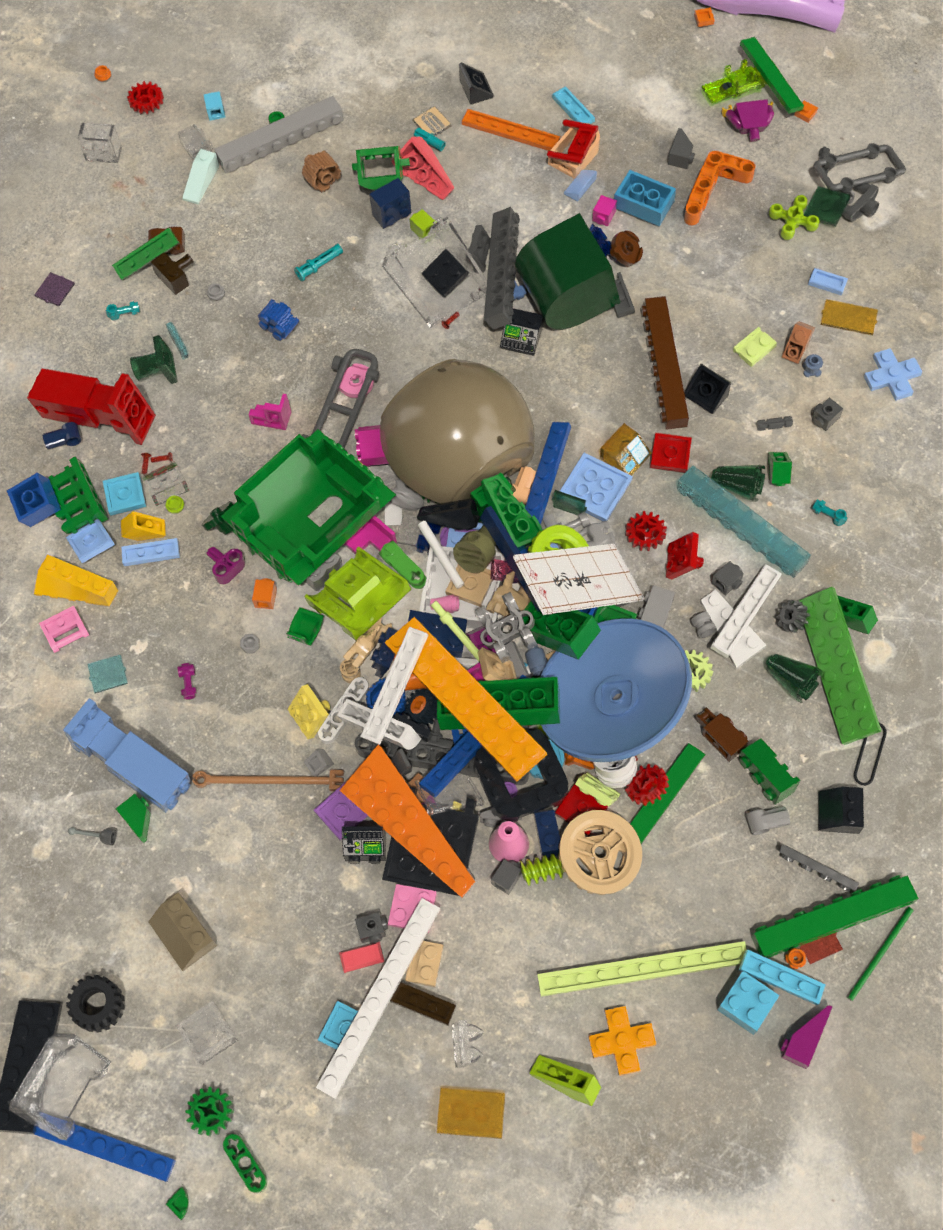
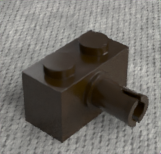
(171, 272)

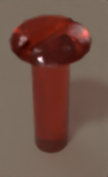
(445, 324)
(146, 456)
(162, 458)

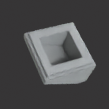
(318, 762)

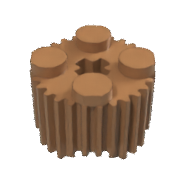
(320, 170)

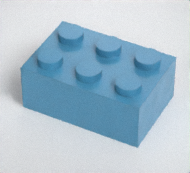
(644, 197)

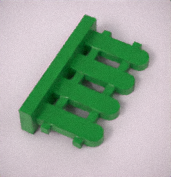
(89, 497)

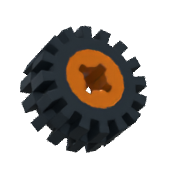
(422, 707)

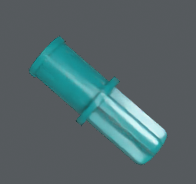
(430, 139)

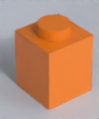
(264, 593)

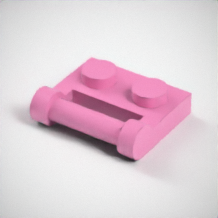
(61, 624)

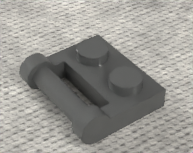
(480, 246)

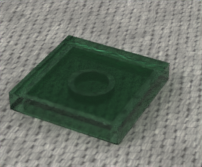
(827, 205)

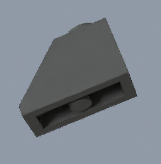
(681, 151)

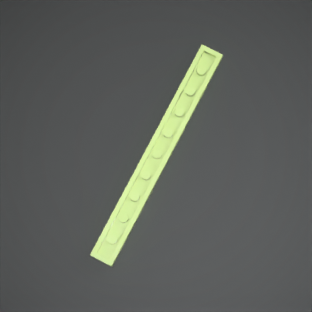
(641, 969)

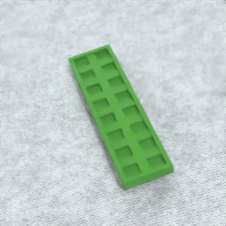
(840, 667)

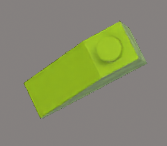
(566, 1079)

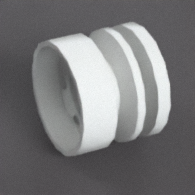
(616, 773)

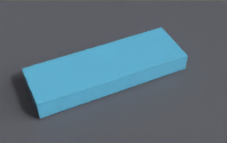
(572, 106)

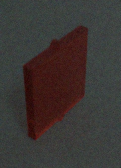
(821, 948)

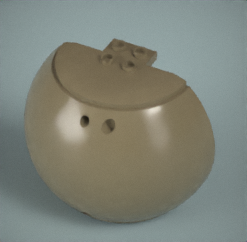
(456, 429)

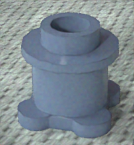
(812, 365)

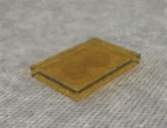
(471, 1113)

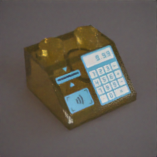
(625, 450)

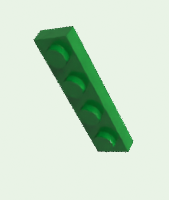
(145, 254)

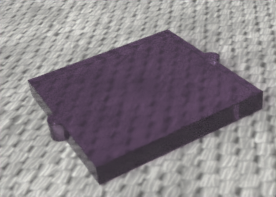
(54, 289)

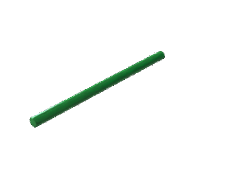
(880, 954)

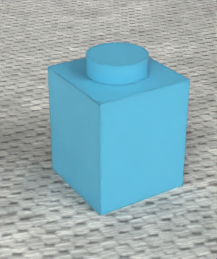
(214, 106)

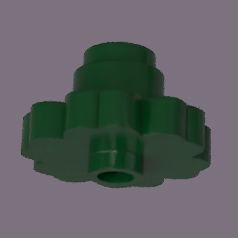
(216, 520)

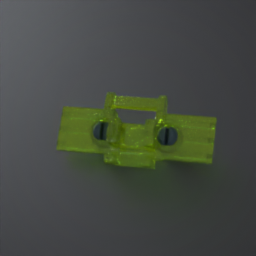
(734, 83)

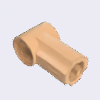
(523, 484)

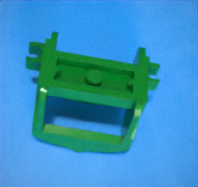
(378, 181)

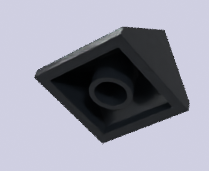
(474, 84)
(708, 389)

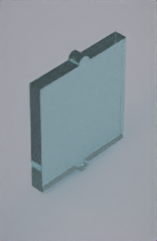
(107, 674)

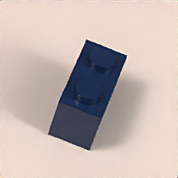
(547, 832)

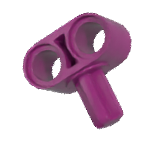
(225, 563)

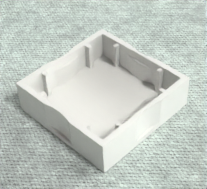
(438, 581)

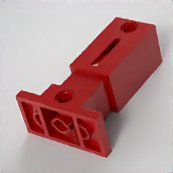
(90, 403)

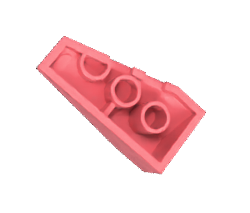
(425, 167)

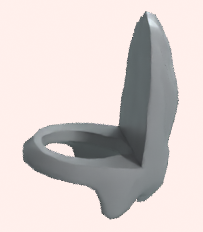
(406, 497)

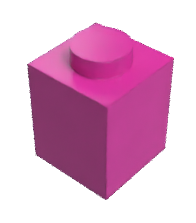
(604, 210)

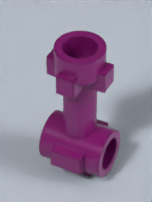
(186, 671)

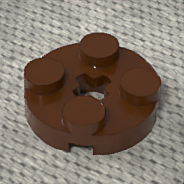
(619, 251)

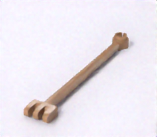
(331, 781)

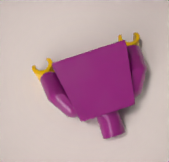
(750, 117)

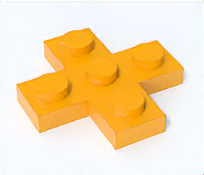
(622, 1040)

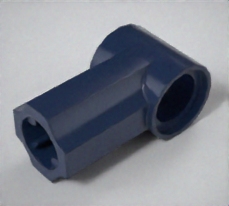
(68, 435)

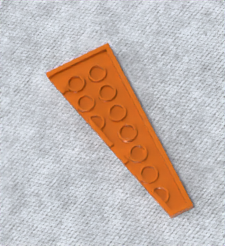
(392, 804)

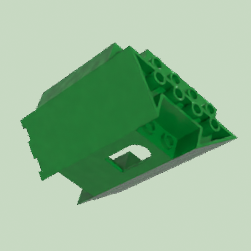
(283, 493)

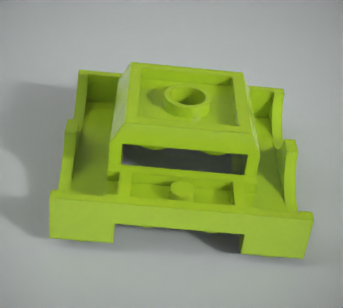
(364, 585)

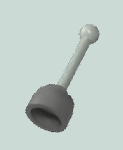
(107, 836)

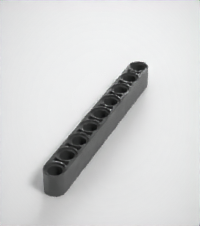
(430, 761)

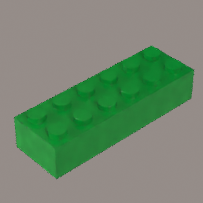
(526, 700)

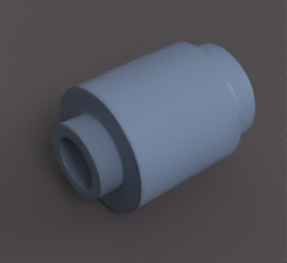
(536, 660)

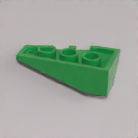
(512, 513)

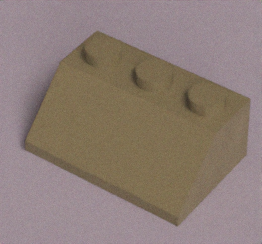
(181, 931)

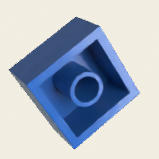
(33, 500)

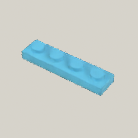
(782, 977)

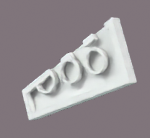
(720, 612)

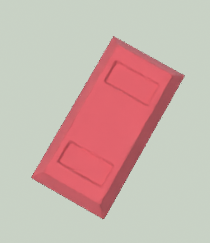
(361, 957)

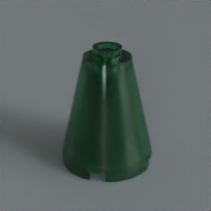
(741, 479)
(795, 676)

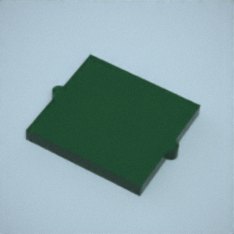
(568, 503)

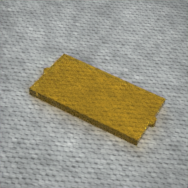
(849, 317)

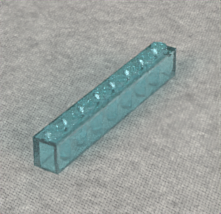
(743, 521)

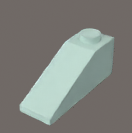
(200, 176)

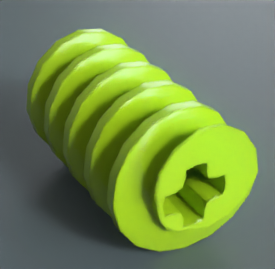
(541, 869)

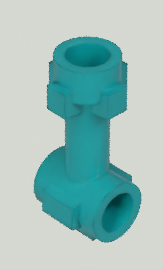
(114, 312)
(839, 516)

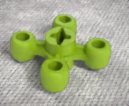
(794, 217)

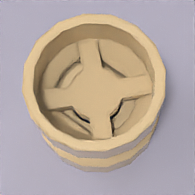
(349, 674)

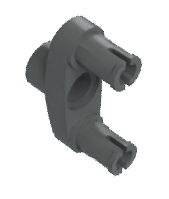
(865, 204)

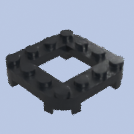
(527, 803)

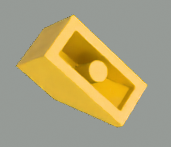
(142, 527)

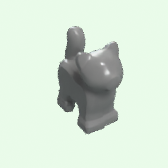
(597, 535)

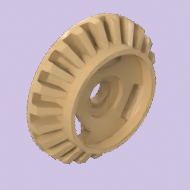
(616, 836)

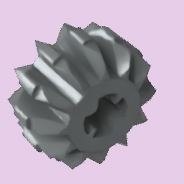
(793, 616)

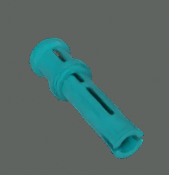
(312, 265)

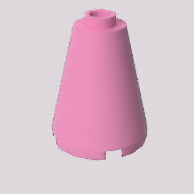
(509, 842)

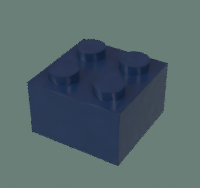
(390, 203)

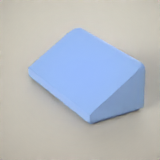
(581, 184)

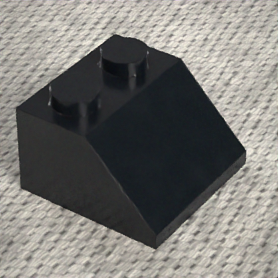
(841, 810)

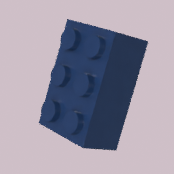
(442, 632)

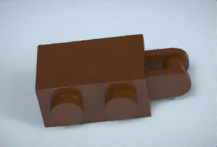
(722, 734)

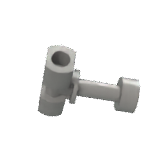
(583, 520)

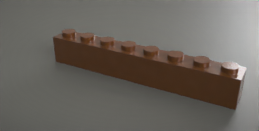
(665, 362)

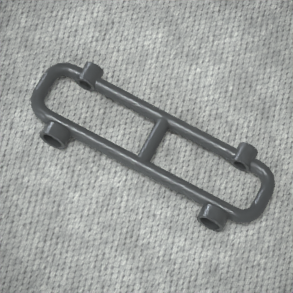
(340, 364)

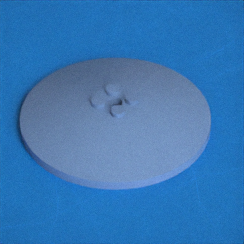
(627, 660)

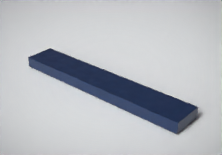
(505, 545)

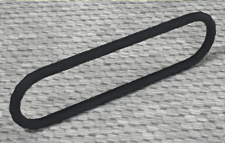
(877, 759)

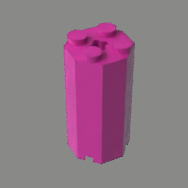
(369, 446)

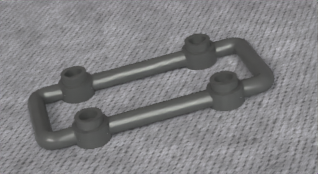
(871, 152)

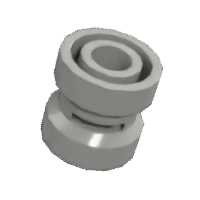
(703, 625)

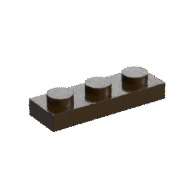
(423, 1003)

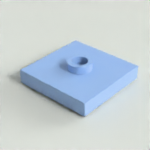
(90, 541)

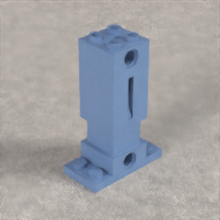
(127, 757)

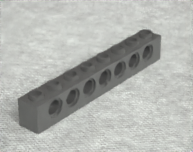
(502, 268)

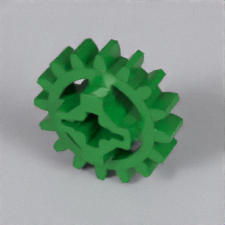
(212, 1103)

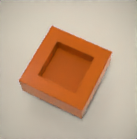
(704, 17)
(807, 113)

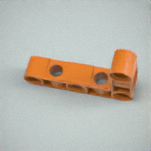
(715, 165)

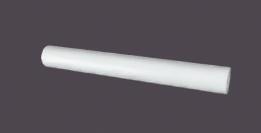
(441, 555)

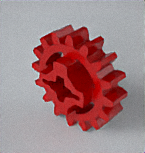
(144, 98)
(642, 538)
(647, 785)

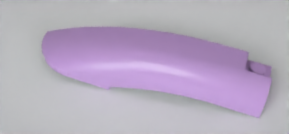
(820, 13)

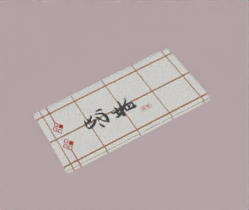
(578, 578)

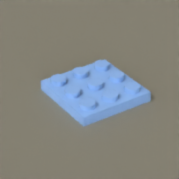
(598, 485)

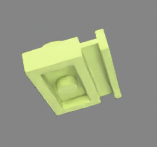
(755, 346)
(591, 785)

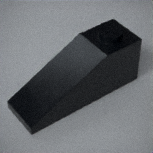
(455, 514)

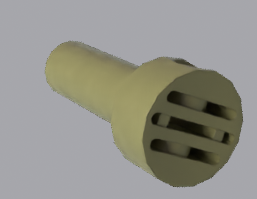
(475, 550)

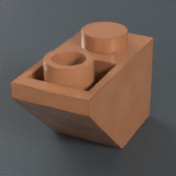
(798, 342)

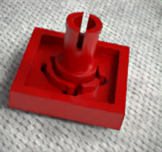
(683, 556)

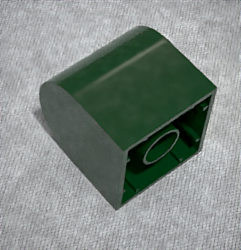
(567, 274)

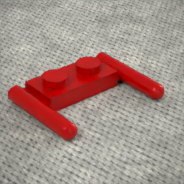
(580, 143)

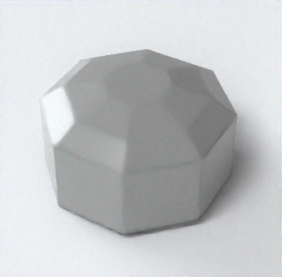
(249, 643)

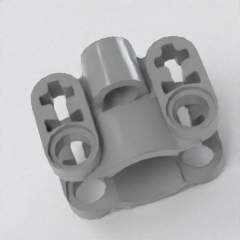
(495, 630)

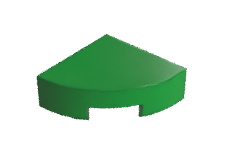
(179, 1203)

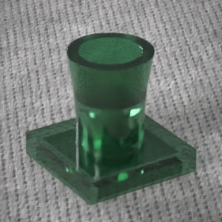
(159, 361)

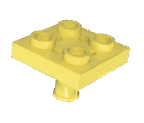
(308, 711)

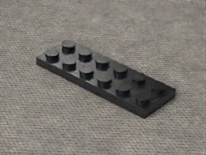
(31, 1030)

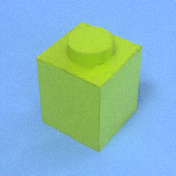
(421, 223)

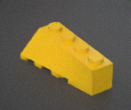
(73, 583)

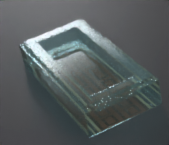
(177, 340)

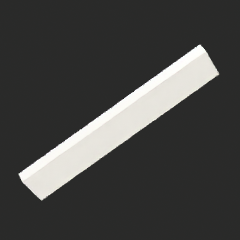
(746, 611)
(394, 685)

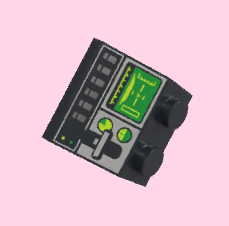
(523, 332)
(364, 844)

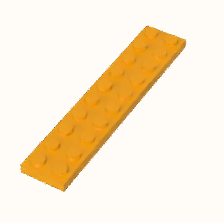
(472, 705)

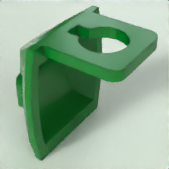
(305, 626)

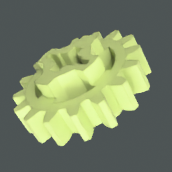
(699, 666)

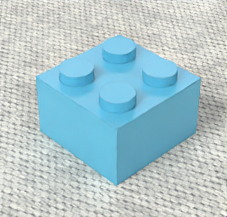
(748, 1002)

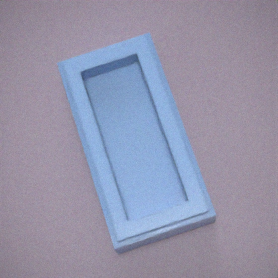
(827, 281)

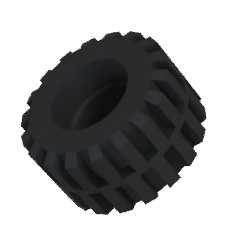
(83, 992)

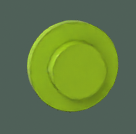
(174, 504)

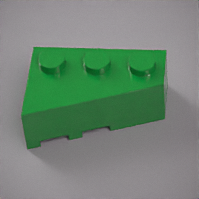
(768, 771)

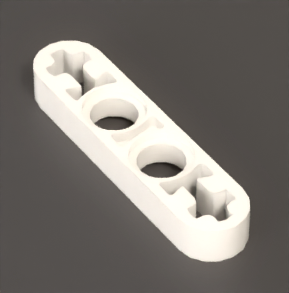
(347, 694)

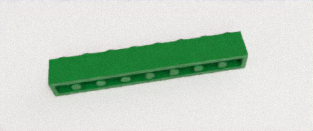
(834, 917)

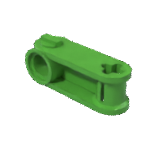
(396, 558)

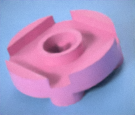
(352, 389)

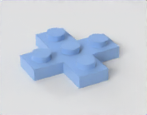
(893, 374)

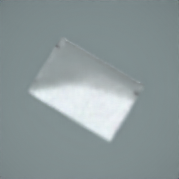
(452, 796)

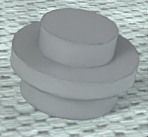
(215, 291)

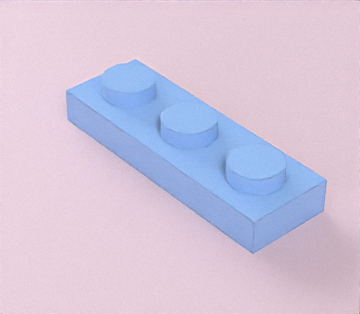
(150, 552)

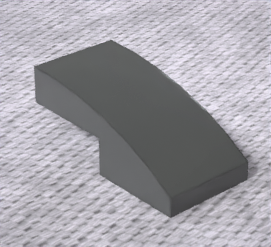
(401, 763)

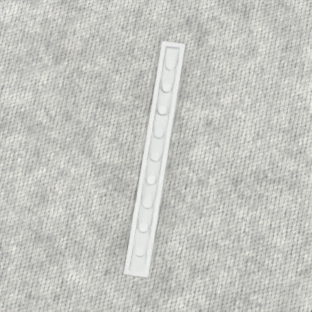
(378, 999)

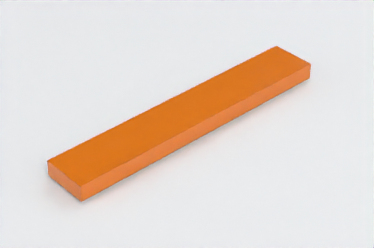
(510, 130)

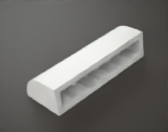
(396, 733)

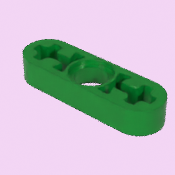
(258, 1174)

